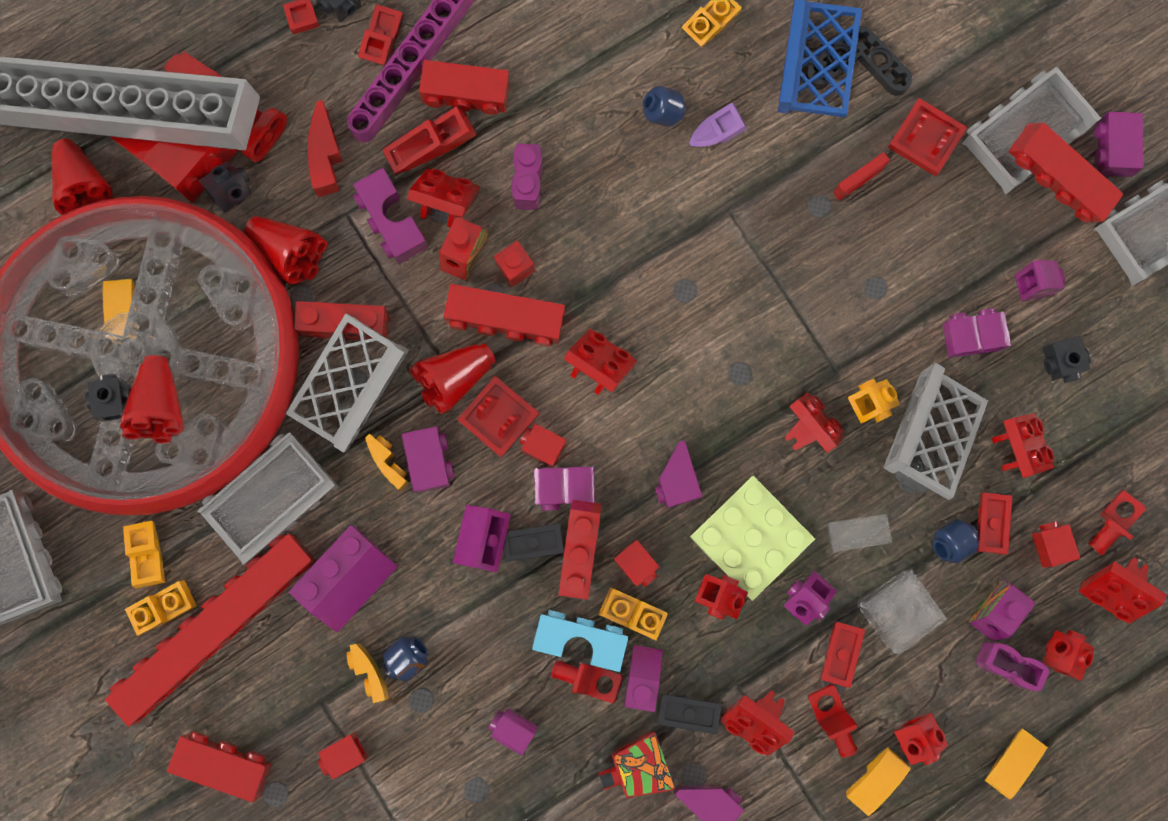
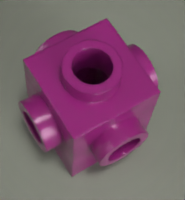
(810, 598)

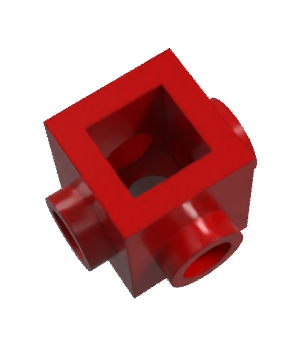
(721, 596)
(1068, 654)
(921, 739)

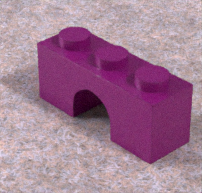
(377, 195)

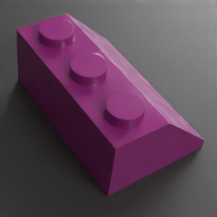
(343, 579)

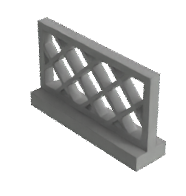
(370, 394)
(913, 425)

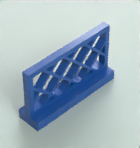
(795, 52)

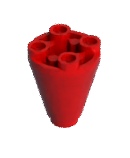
(75, 178)
(289, 248)
(451, 374)
(153, 403)

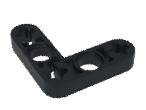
(866, 60)

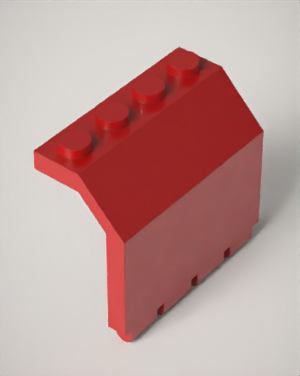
(176, 162)

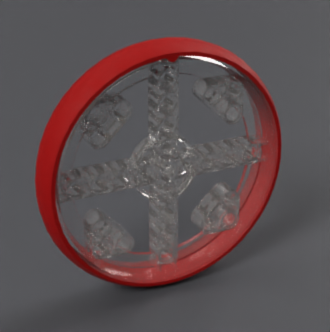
(230, 449)

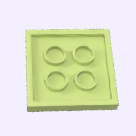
(752, 537)

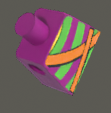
(1003, 609)

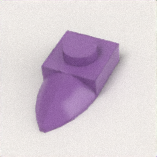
(719, 127)

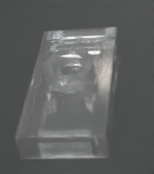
(859, 533)

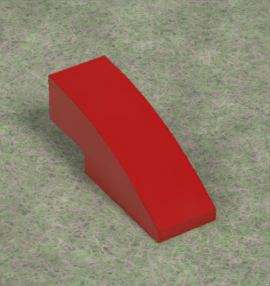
(429, 141)
(322, 152)

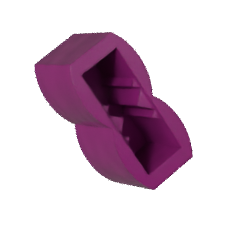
(526, 180)
(976, 333)
(562, 485)
(1017, 670)
(512, 730)

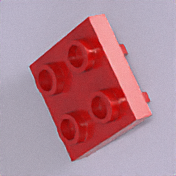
(927, 137)
(443, 193)
(599, 361)
(498, 416)
(814, 424)
(1028, 445)
(1123, 591)
(758, 723)

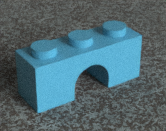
(607, 644)

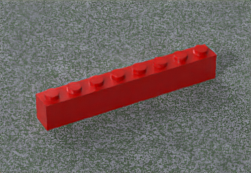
(210, 630)

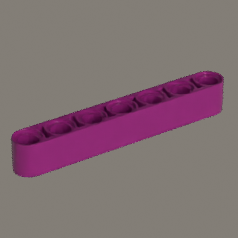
(407, 71)

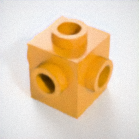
(874, 400)

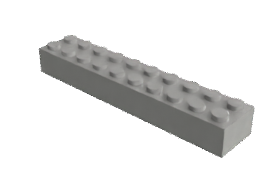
(127, 102)

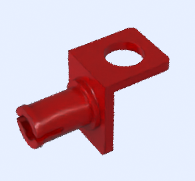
(1114, 524)
(586, 678)
(835, 721)

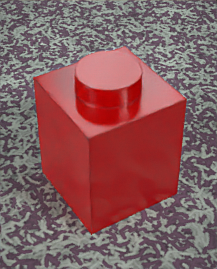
(514, 263)
(542, 445)
(1055, 544)
(637, 564)
(342, 756)

